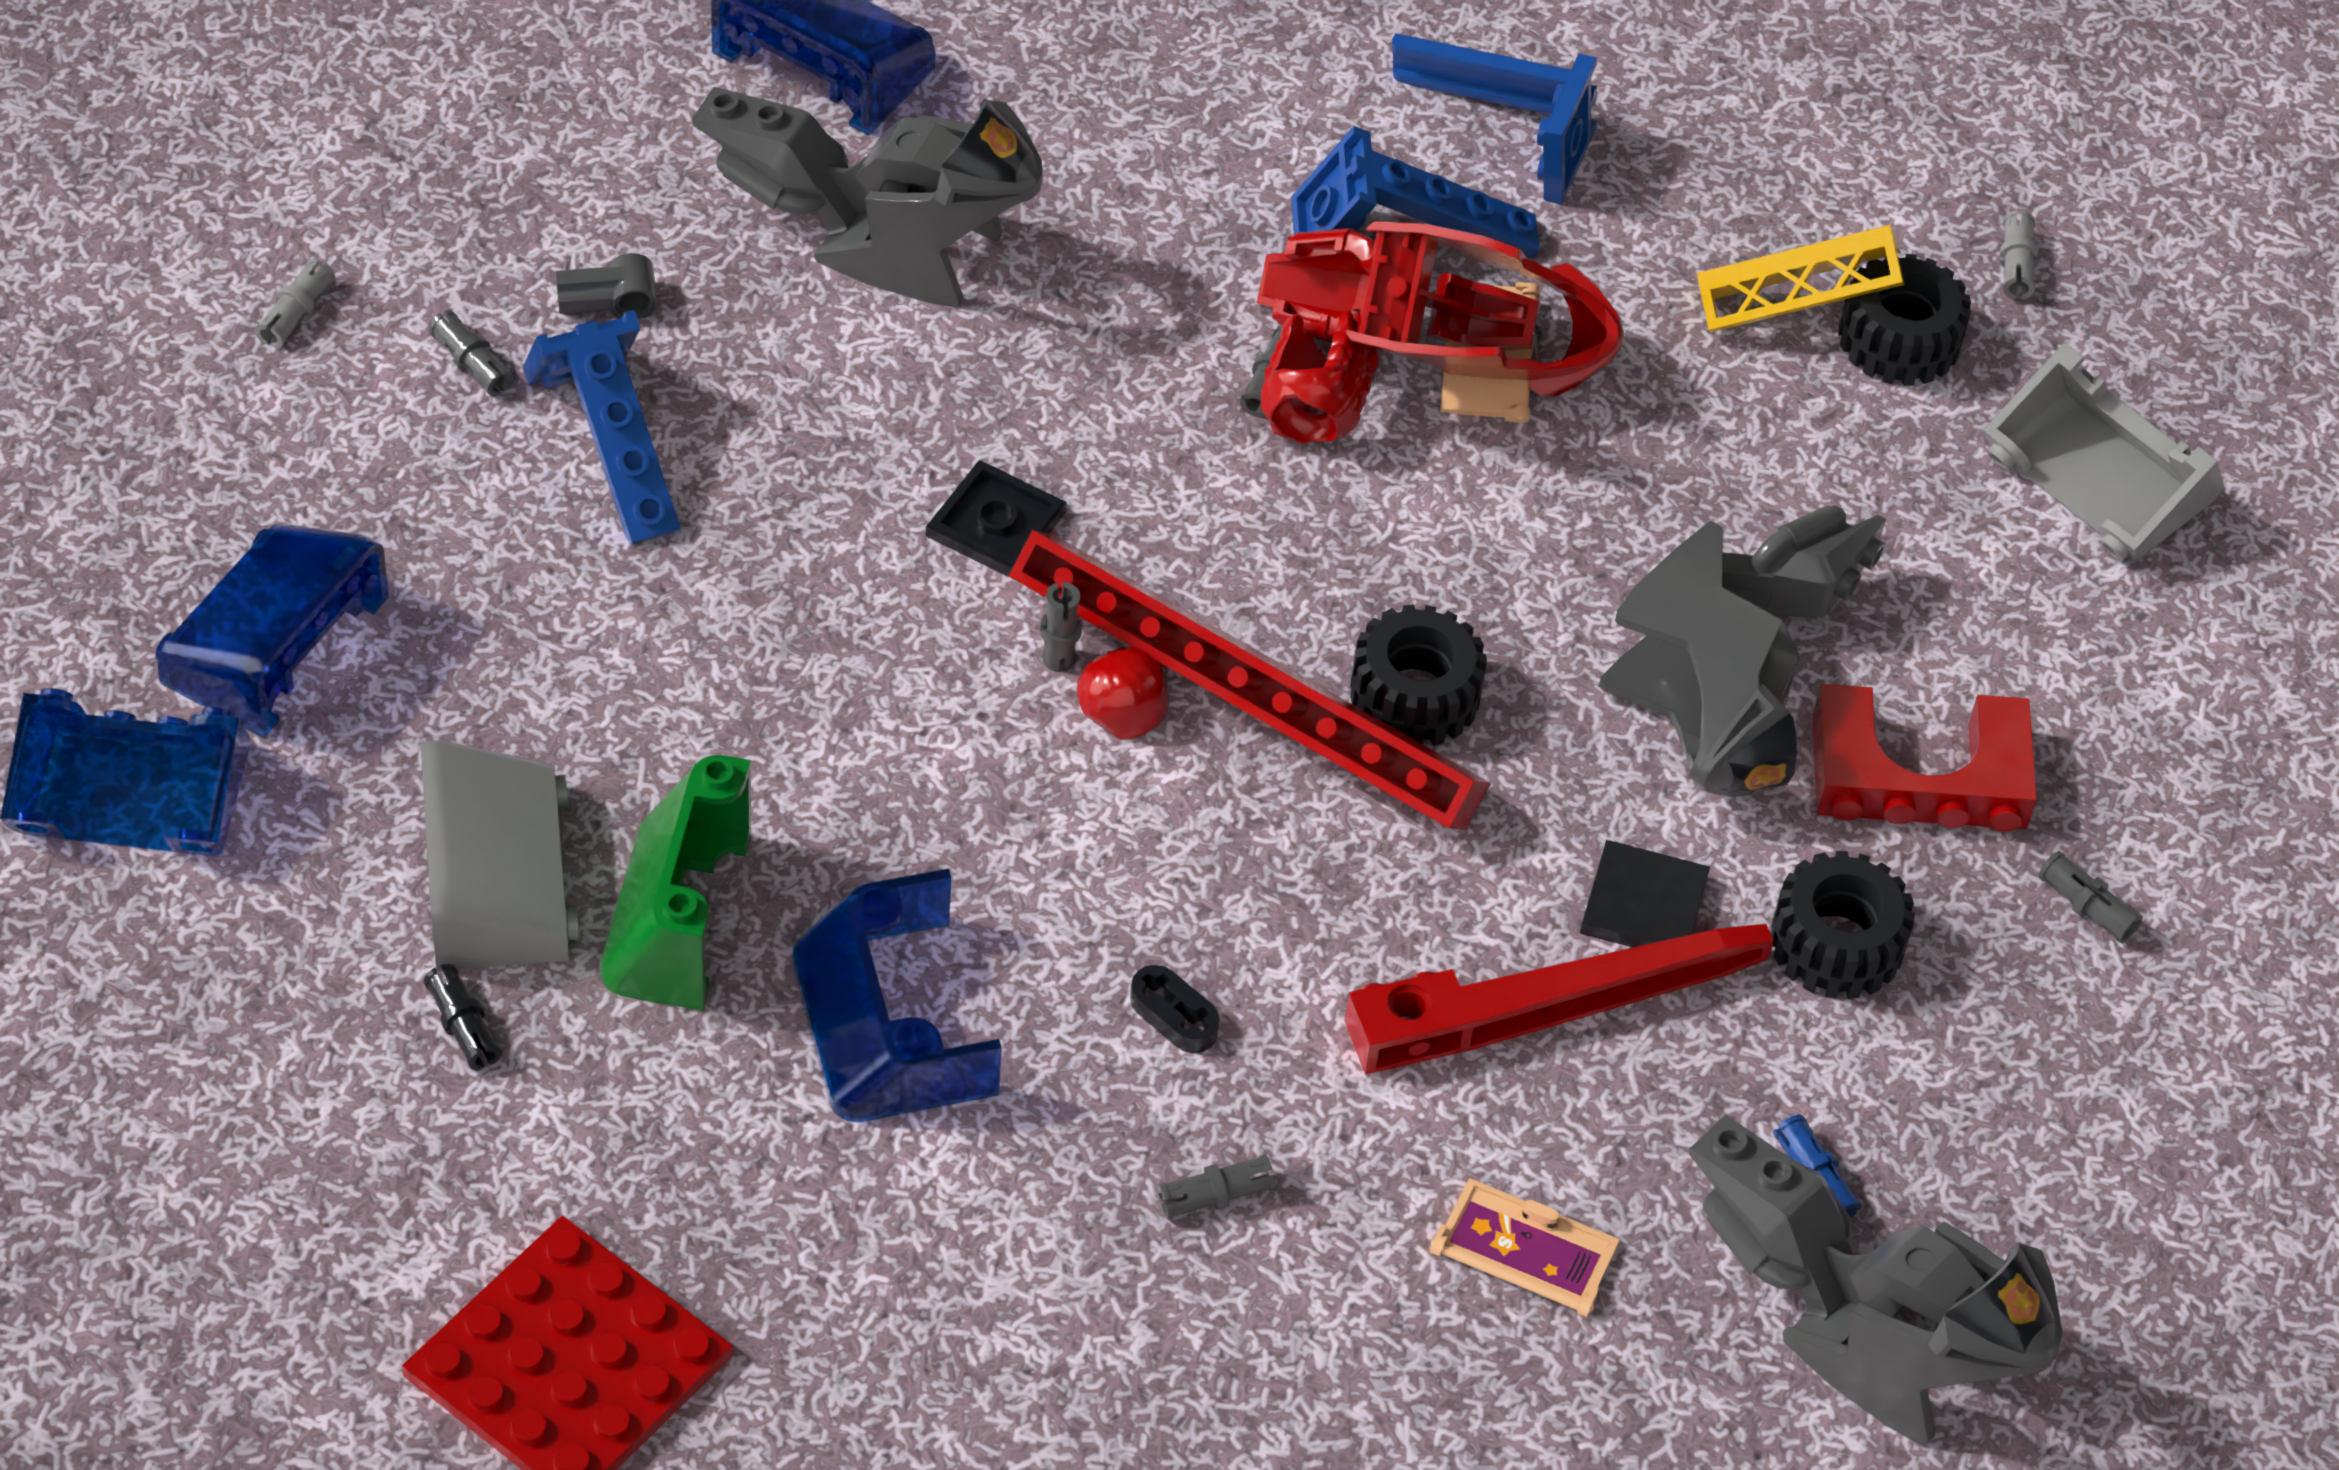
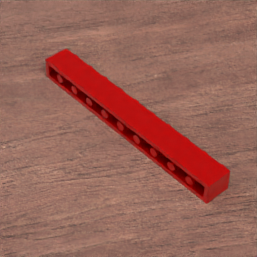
(1255, 682)

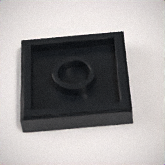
(994, 517)
(1643, 896)

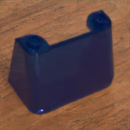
(851, 44)
(268, 617)

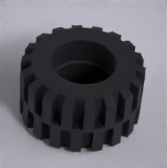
(1904, 347)
(1424, 643)
(1835, 957)

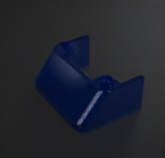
(866, 1060)

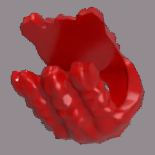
(1305, 378)

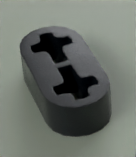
(1169, 1013)

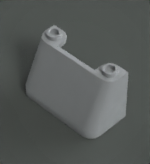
(2101, 458)
(494, 858)

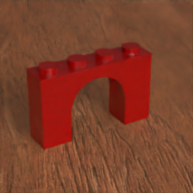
(1863, 782)

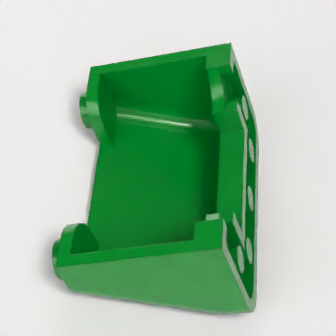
(658, 924)

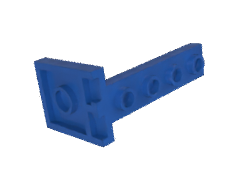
(1515, 83)
(1357, 178)
(597, 364)

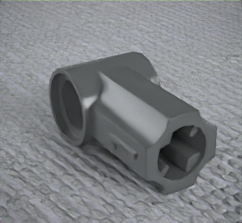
(620, 287)

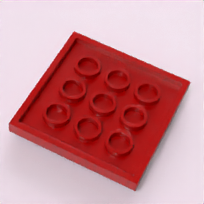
(567, 1357)

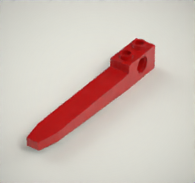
(1475, 1015)

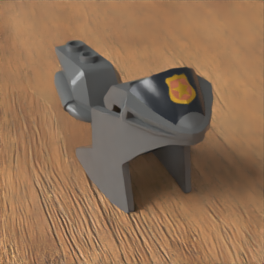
(897, 205)
(1720, 654)
(1795, 1234)

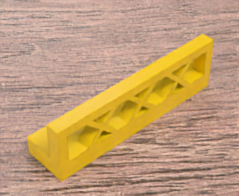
(1798, 266)

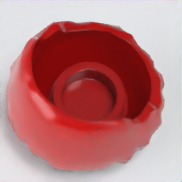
(1124, 692)

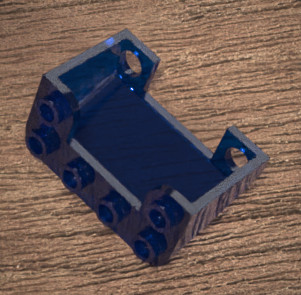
(124, 777)

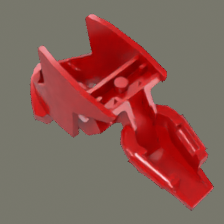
(1388, 291)

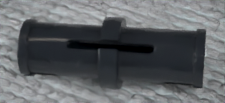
(462, 1016)

